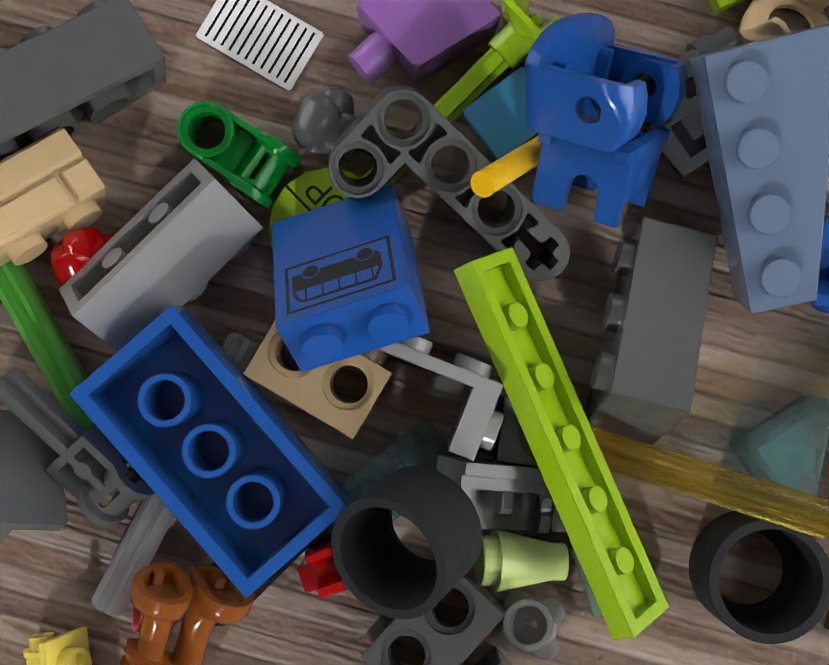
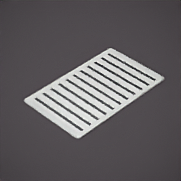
(261, 38)

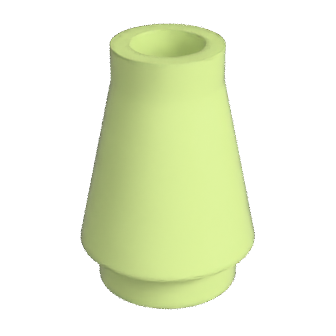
(519, 561)

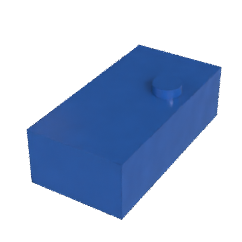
(212, 448)

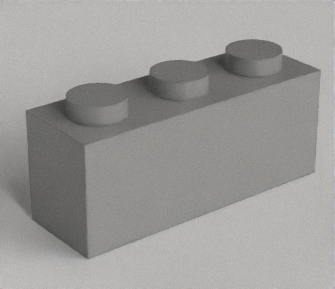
(160, 257)

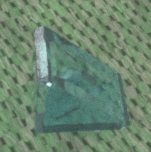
(788, 445)

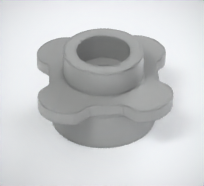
(515, 634)

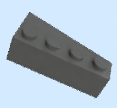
(76, 72)

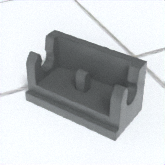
(504, 493)

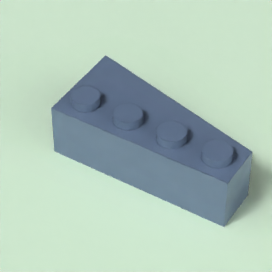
(769, 161)

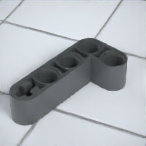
(417, 150)

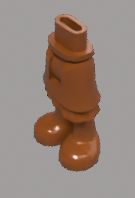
(165, 595)

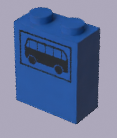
(346, 280)

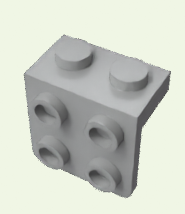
(477, 420)

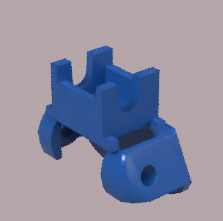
(570, 79)

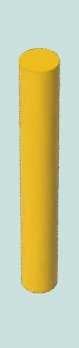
(506, 169)

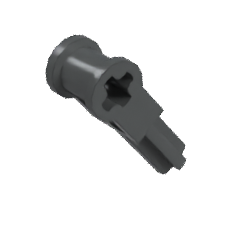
(86, 460)

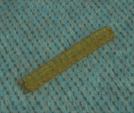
(715, 484)

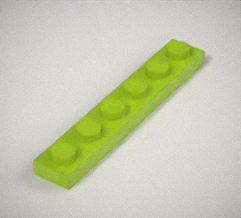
(562, 443)

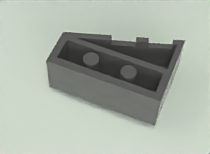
(651, 331)

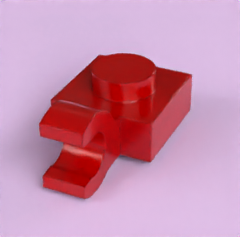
(319, 570)

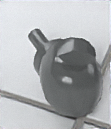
(322, 120)

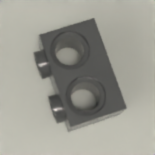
(442, 639)

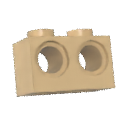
(314, 388)

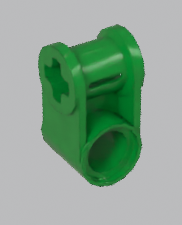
(246, 157)

